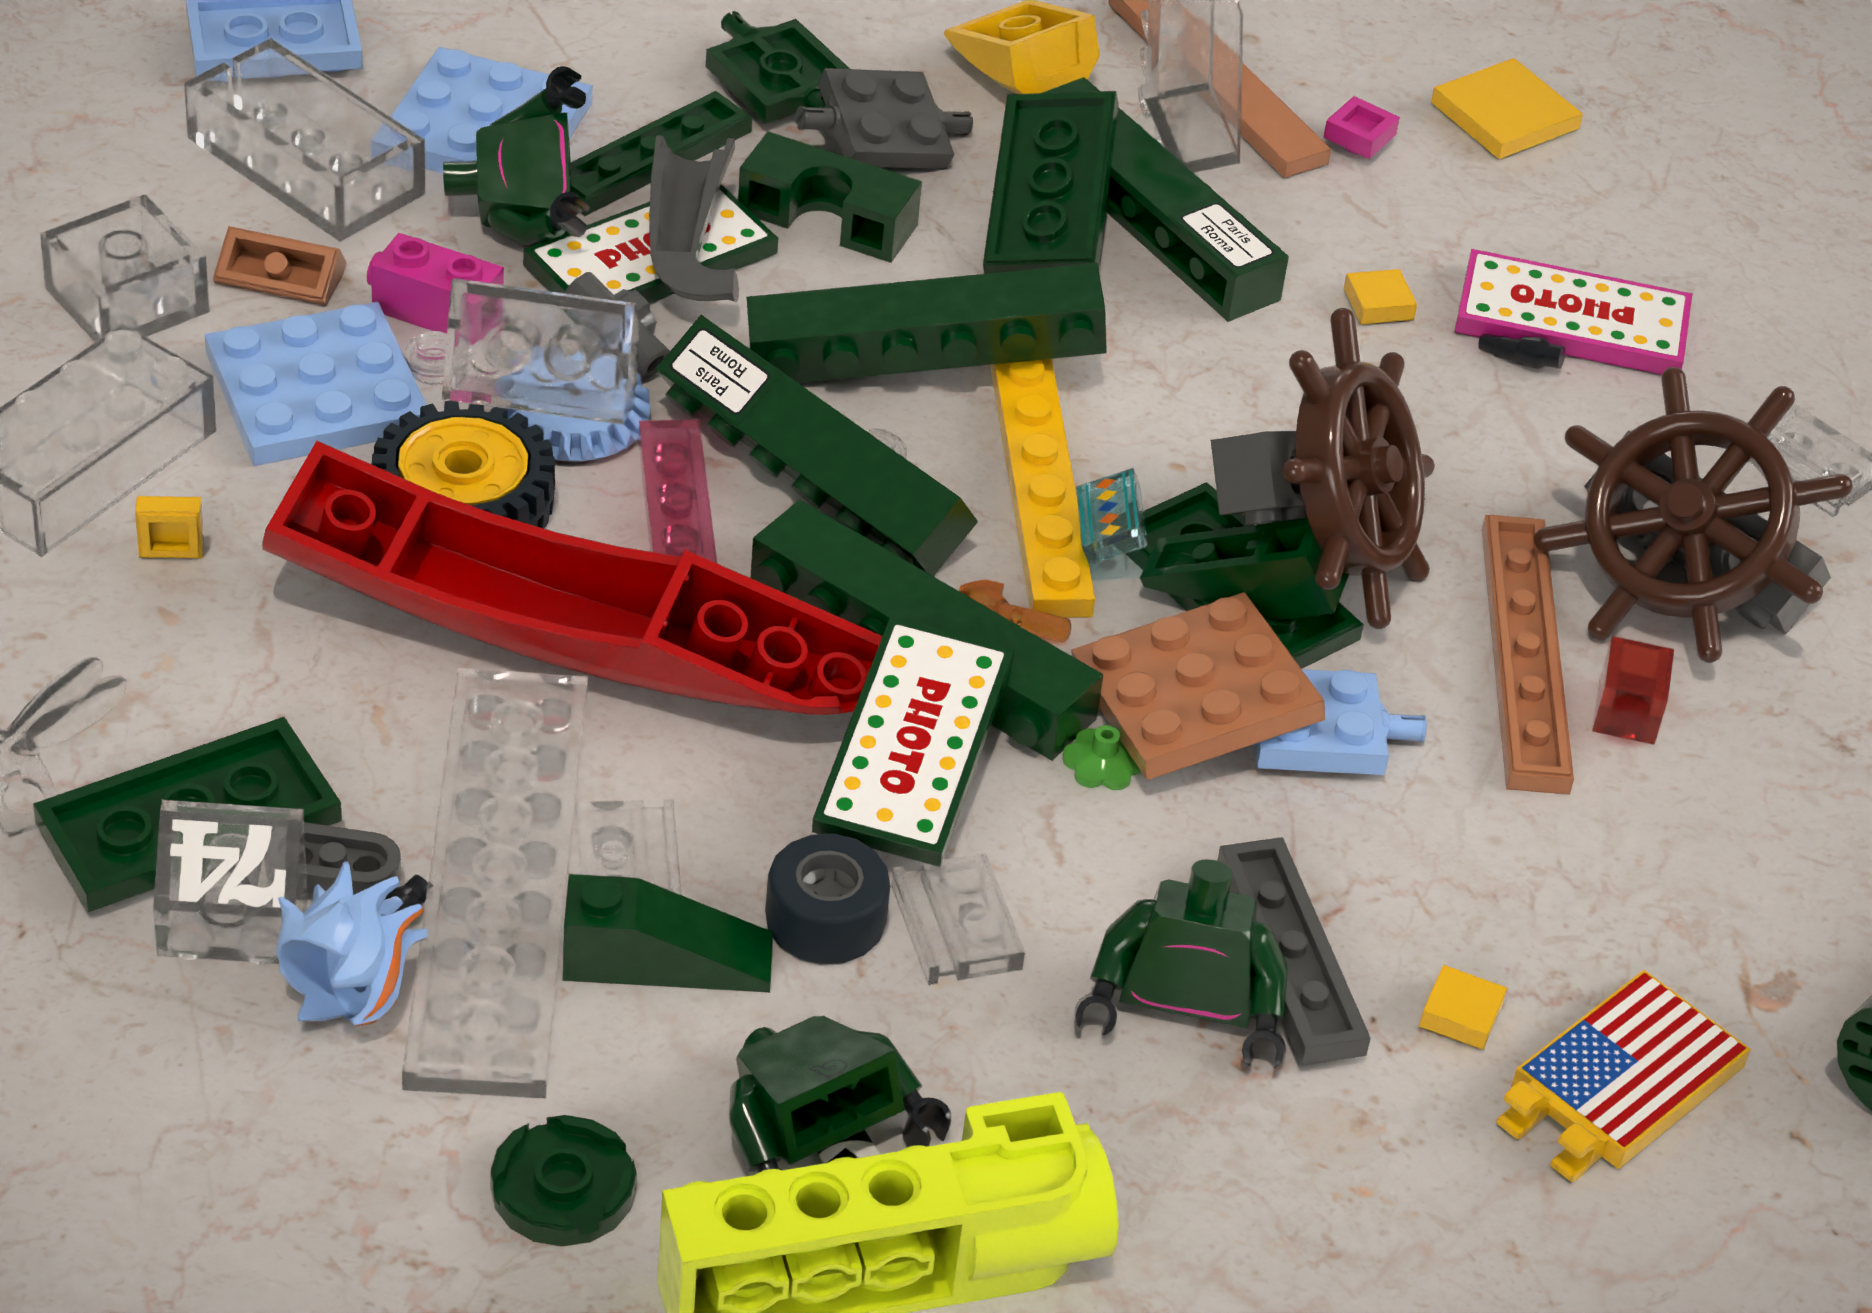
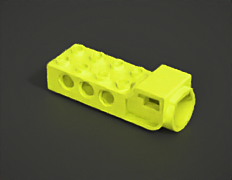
(900, 1225)

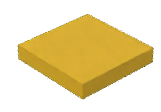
(1506, 108)

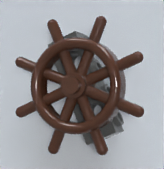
(1345, 468)
(1719, 537)

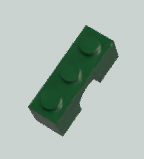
(794, 178)

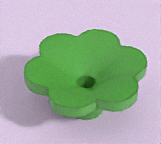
(1100, 759)

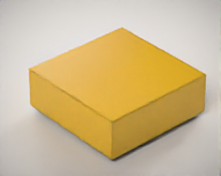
(1380, 296)
(169, 527)
(1463, 1007)

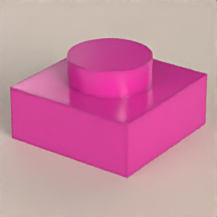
(1361, 127)

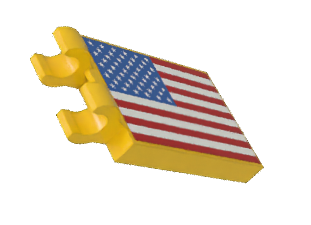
(1622, 1075)

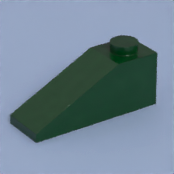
(1266, 561)
(654, 937)

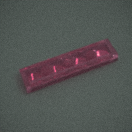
(676, 488)

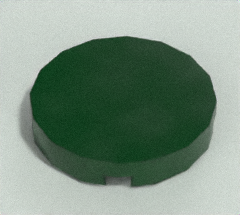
(563, 1181)

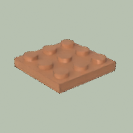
(1200, 685)

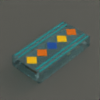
(1111, 516)

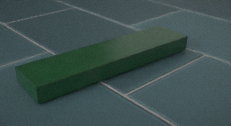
(628, 161)

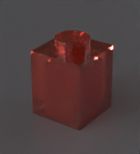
(1633, 690)

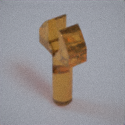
(1039, 623)

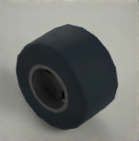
(827, 898)

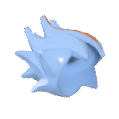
(347, 950)

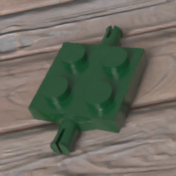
(771, 66)

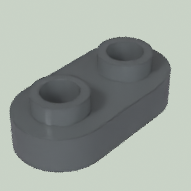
(369, 854)

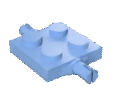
(1349, 737)

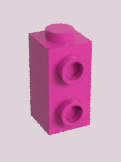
(415, 280)

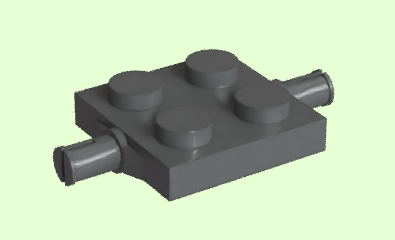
(885, 118)

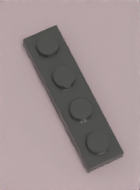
(1318, 1002)

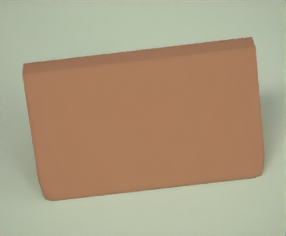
(279, 266)

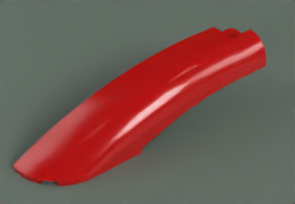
(567, 598)

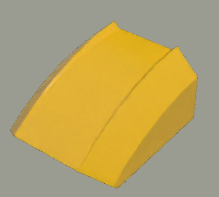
(1029, 45)

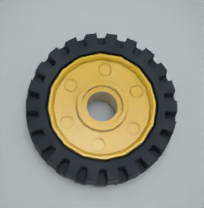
(474, 459)

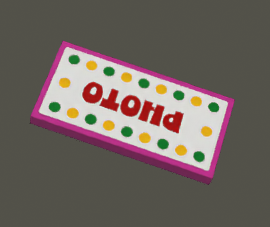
(1576, 309)

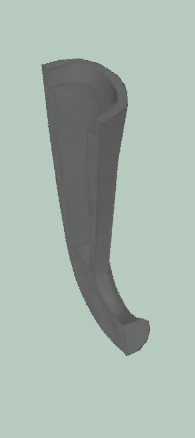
(678, 218)

